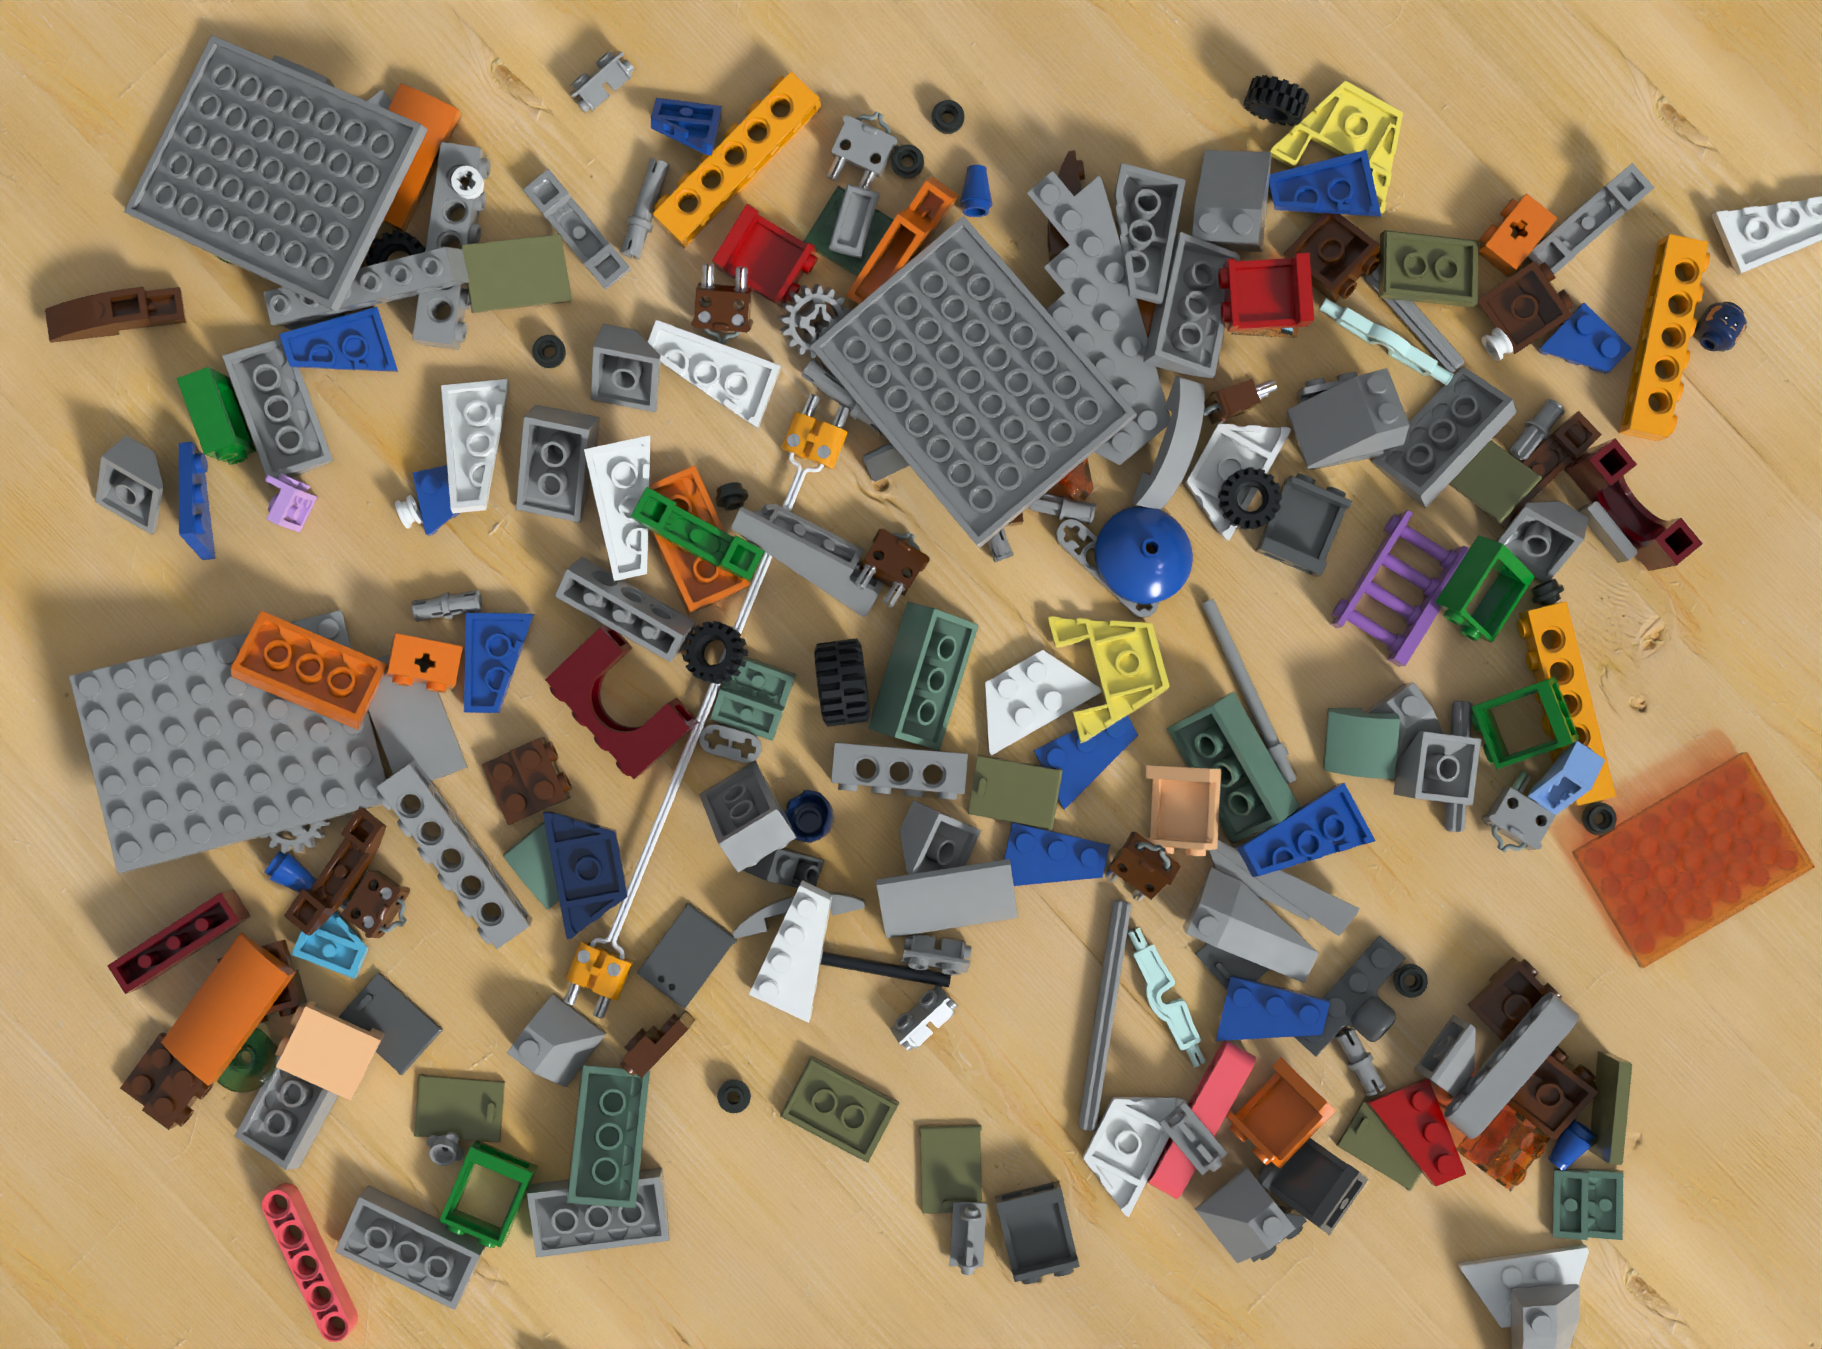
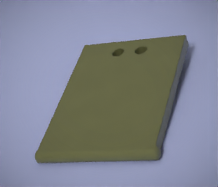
(1495, 481)
(1015, 792)
(459, 1107)
(1378, 1147)
(950, 1166)

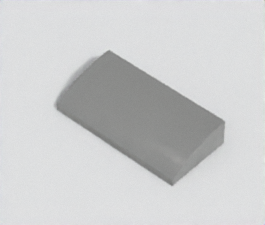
(1188, 323)
(277, 410)
(1446, 436)
(415, 727)
(947, 898)
(285, 1118)
(579, 1227)
(410, 1247)

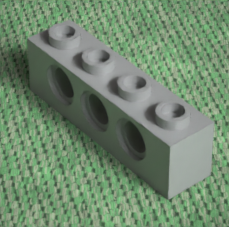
(625, 609)
(848, 756)

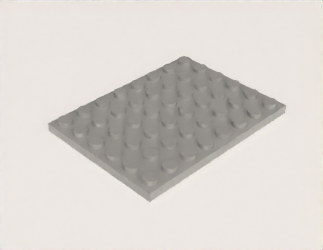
(276, 172)
(973, 381)
(211, 761)

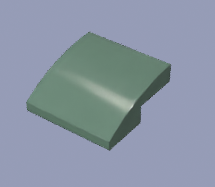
(754, 698)
(1361, 743)
(533, 865)
(1588, 1204)

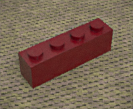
(179, 941)

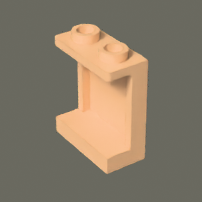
(1184, 808)
(327, 1050)

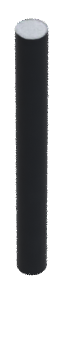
(885, 969)

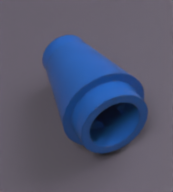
(976, 192)
(289, 873)
(1571, 1145)

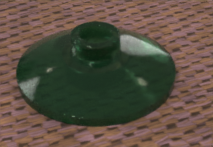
(250, 1076)

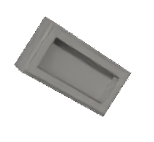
(854, 221)
(1608, 532)

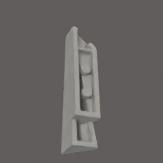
(810, 552)
(1287, 891)

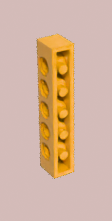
(711, 201)
(1693, 259)
(1572, 683)

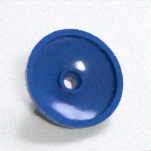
(1130, 568)

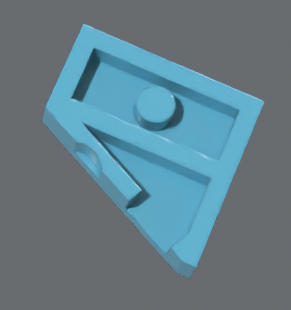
(333, 947)

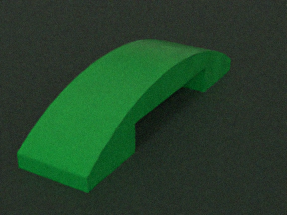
(696, 535)

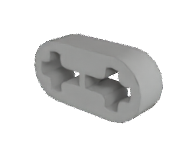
(729, 751)

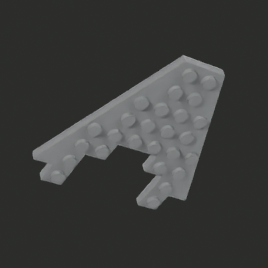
(1098, 307)

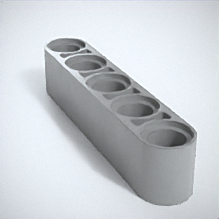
(1511, 1065)

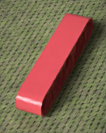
(1210, 1104)
(308, 1278)

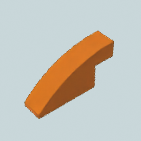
(904, 237)

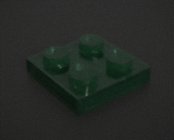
(823, 228)

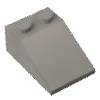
(1232, 199)
(1350, 420)
(554, 463)
(746, 817)

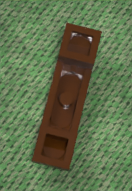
(1556, 453)
(340, 875)

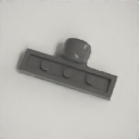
(1356, 1000)

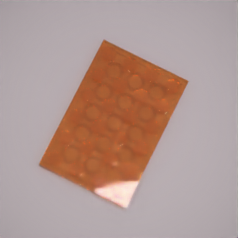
(1693, 859)

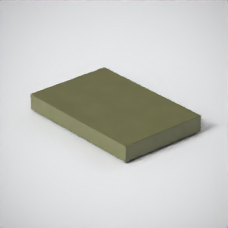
(1428, 269)
(516, 273)
(1610, 1107)
(839, 1109)

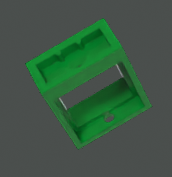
(216, 415)
(1500, 598)
(1555, 709)
(499, 1162)

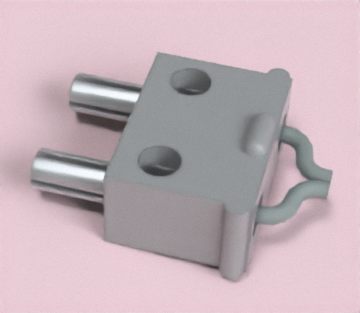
(865, 145)
(1519, 819)

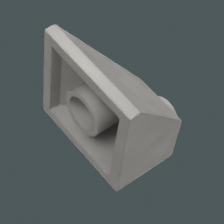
(625, 369)
(131, 483)
(1545, 536)
(1413, 711)
(1439, 768)
(935, 840)
(556, 1042)
(1450, 1056)
(1244, 1217)

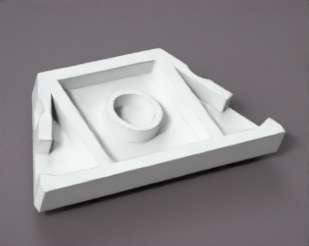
(1224, 454)
(1032, 697)
(1129, 1145)
(1498, 1275)

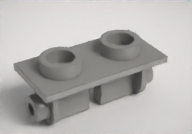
(590, 87)
(947, 959)
(911, 1027)
(1193, 1139)
(968, 1236)

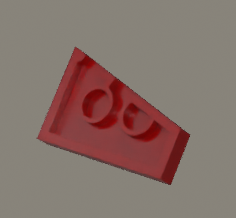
(1421, 1129)

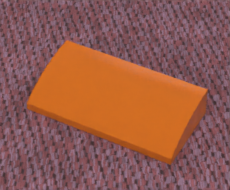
(441, 122)
(695, 580)
(308, 670)
(227, 1009)

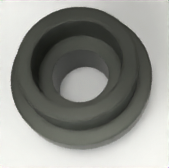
(951, 107)
(911, 152)
(540, 346)
(731, 496)
(1547, 592)
(1608, 822)
(1420, 980)
(739, 1087)

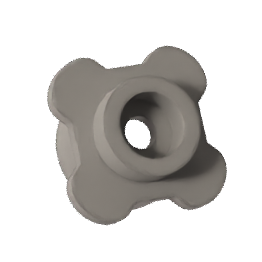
(445, 1149)

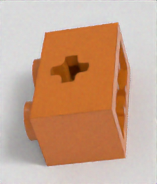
(1529, 220)
(409, 649)

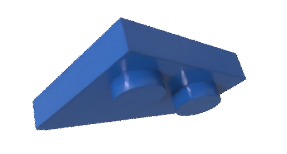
(687, 122)
(1586, 342)
(433, 498)

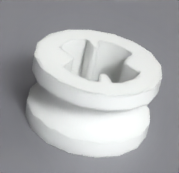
(463, 171)
(1497, 344)
(408, 511)

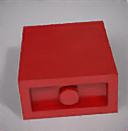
(769, 253)
(1267, 293)

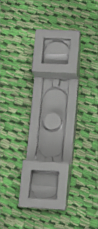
(1592, 219)
(576, 229)
(1178, 445)
(758, 921)

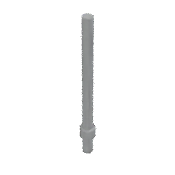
(1276, 748)

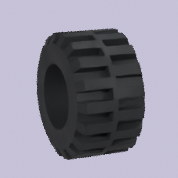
(841, 682)

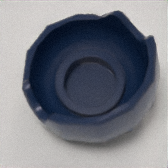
(810, 816)

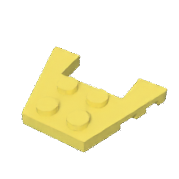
(1348, 124)
(1126, 665)

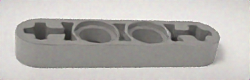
(1093, 571)

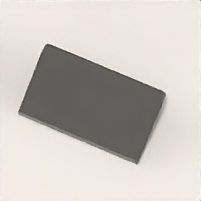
(883, 462)

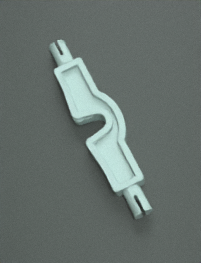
(1397, 346)
(1158, 981)

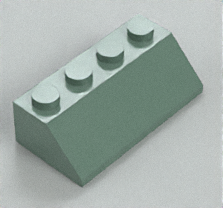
(923, 676)
(1251, 784)

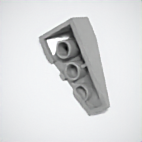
(1147, 224)
(1244, 925)
(1544, 1316)

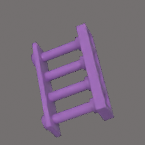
(1417, 617)

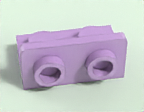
(292, 504)

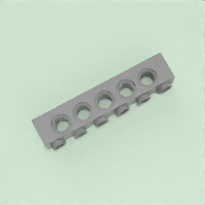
(442, 231)
(376, 285)
(473, 862)

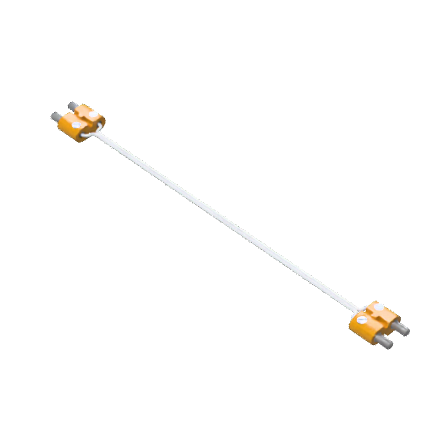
(593, 965)

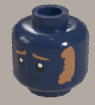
(1721, 326)

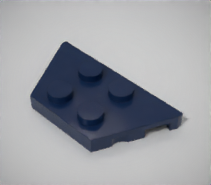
(585, 869)

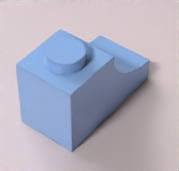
(1567, 778)

